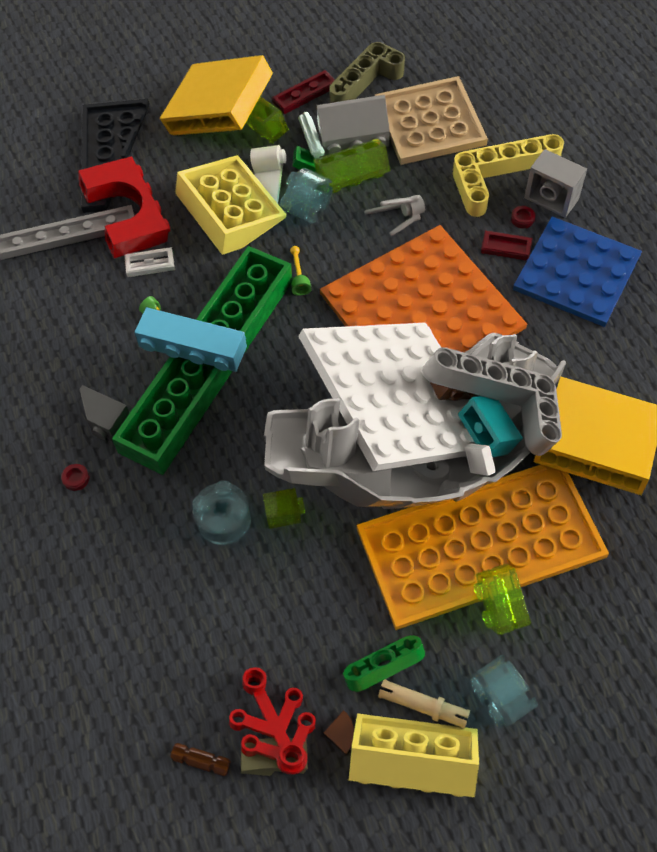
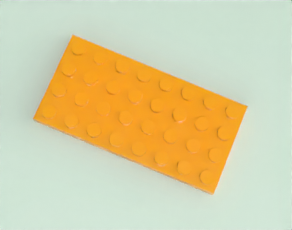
(432, 552)

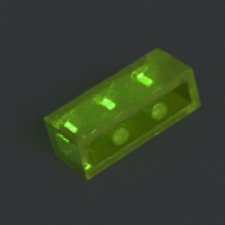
(354, 164)

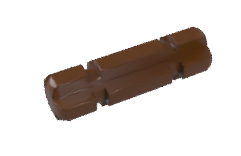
(200, 759)

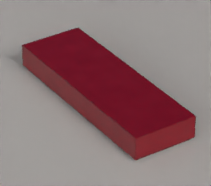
(303, 92)

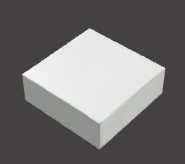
(480, 459)

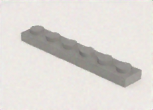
(60, 232)

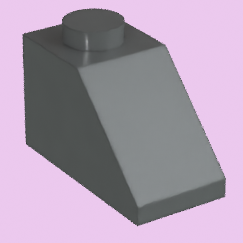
(103, 413)

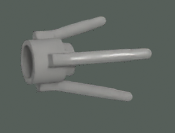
(410, 207)

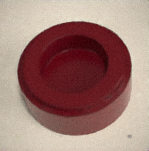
(523, 217)
(75, 477)

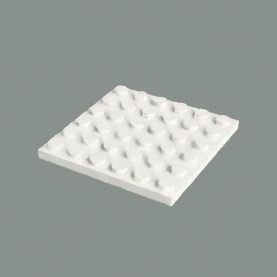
(383, 385)

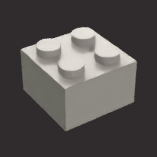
(555, 183)

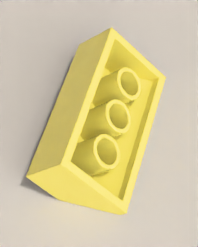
(414, 755)

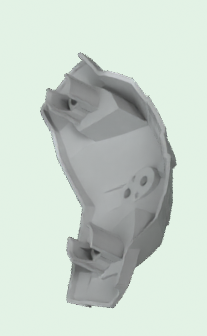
(322, 450)

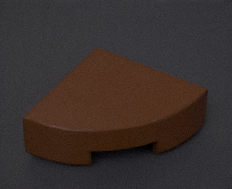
(341, 732)

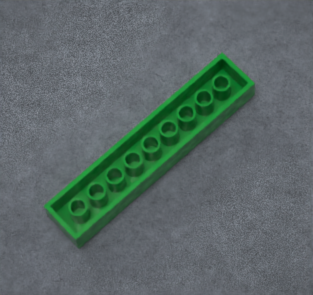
(186, 389)

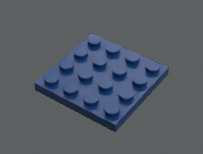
(577, 271)

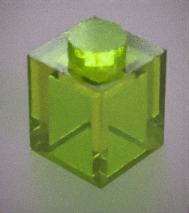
(283, 508)

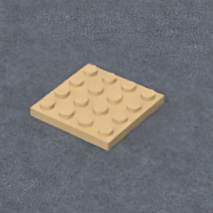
(432, 120)

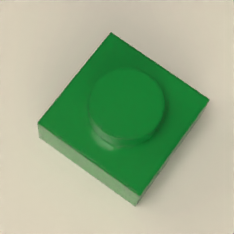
(303, 159)

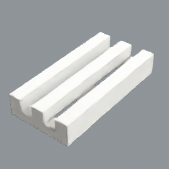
(149, 265)

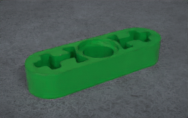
(360, 676)

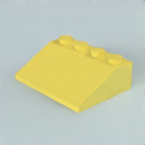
(228, 202)

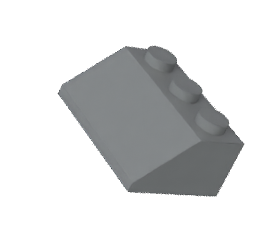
(352, 123)

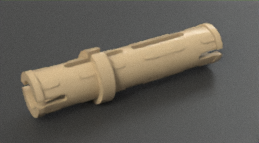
(425, 704)

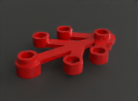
(273, 725)

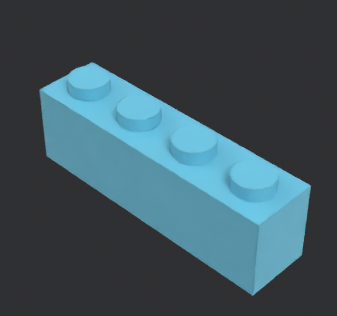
(191, 339)

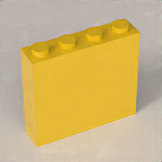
(217, 96)
(604, 436)

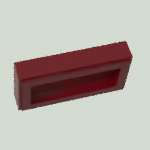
(506, 245)

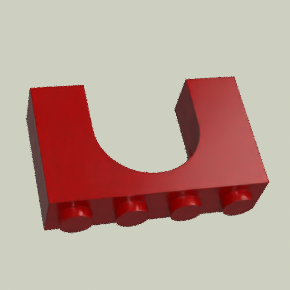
(126, 180)

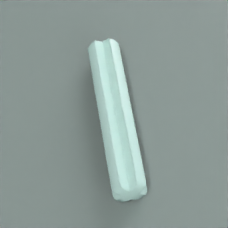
(311, 135)

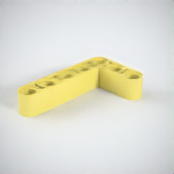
(495, 160)

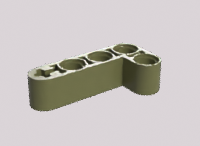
(374, 60)

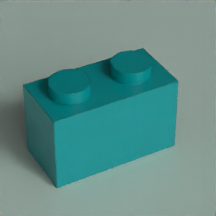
(490, 425)

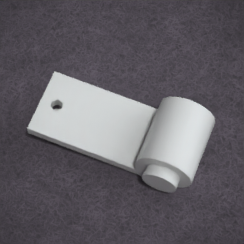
(268, 167)

